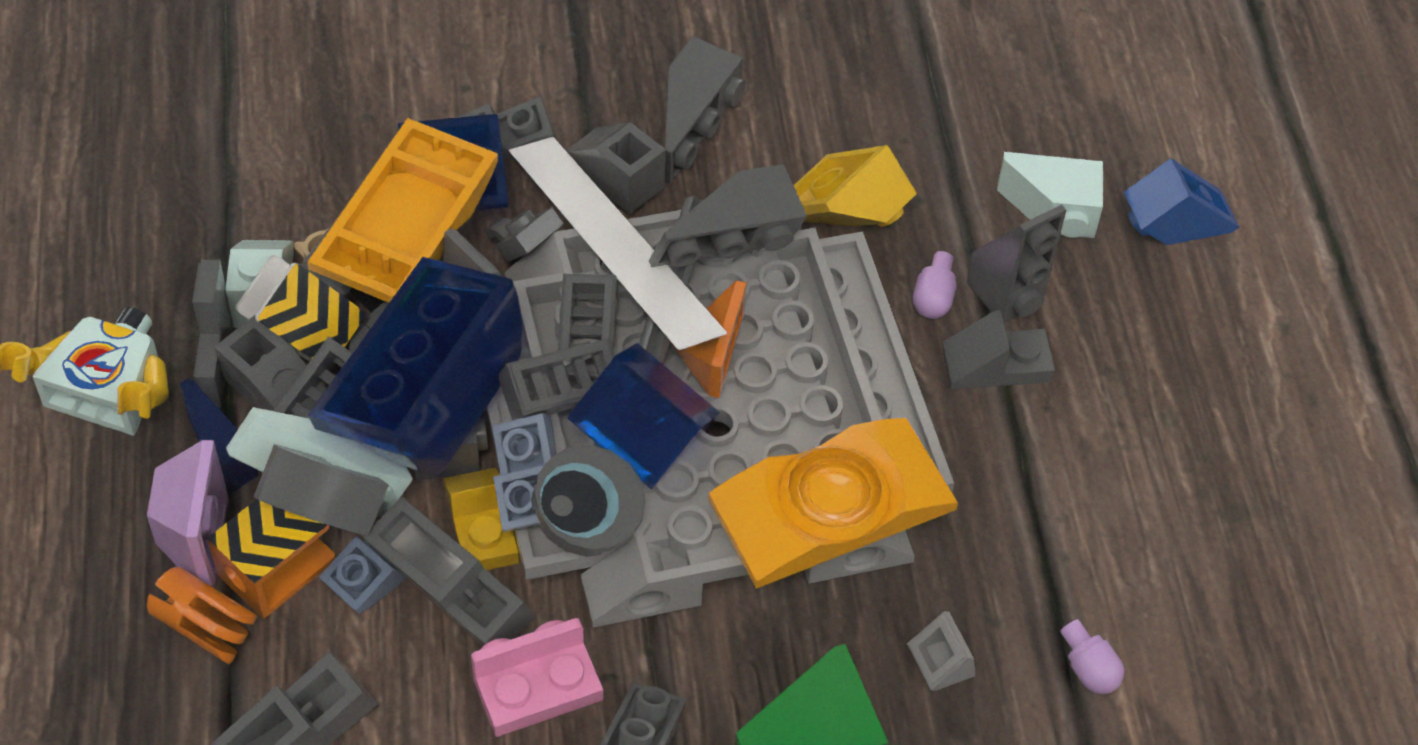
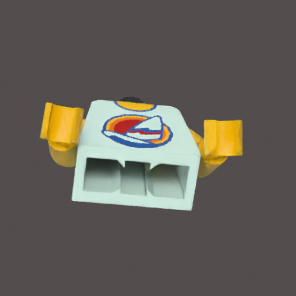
(96, 371)

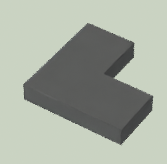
(214, 325)

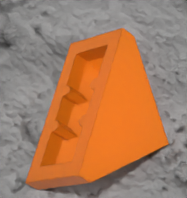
(711, 358)

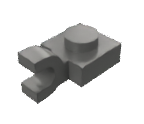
(523, 232)

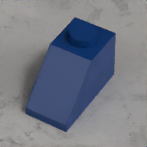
(1178, 206)

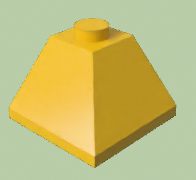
(855, 188)

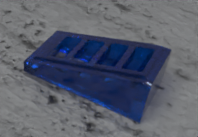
(212, 424)

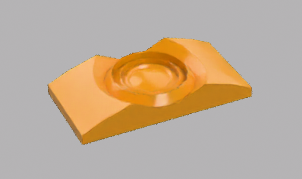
(403, 208)
(830, 499)

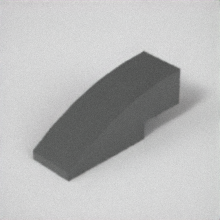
(448, 575)
(308, 713)

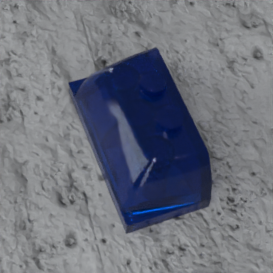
(426, 366)

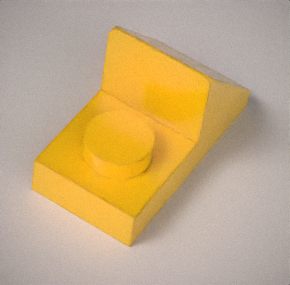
(478, 520)

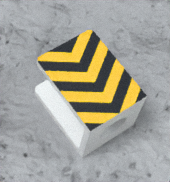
(299, 307)

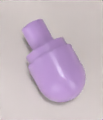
(935, 287)
(1093, 659)

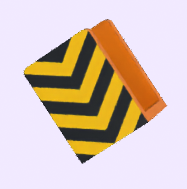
(269, 555)

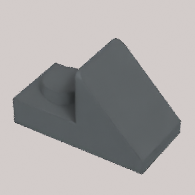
(996, 357)

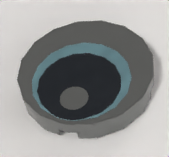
(588, 500)

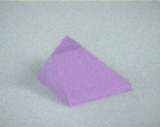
(187, 507)

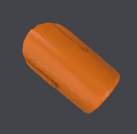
(193, 613)

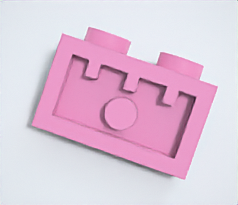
(535, 676)

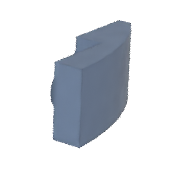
(522, 452)
(361, 575)

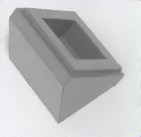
(942, 653)

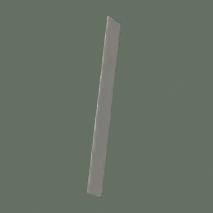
(618, 244)

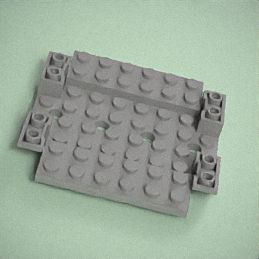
(805, 366)

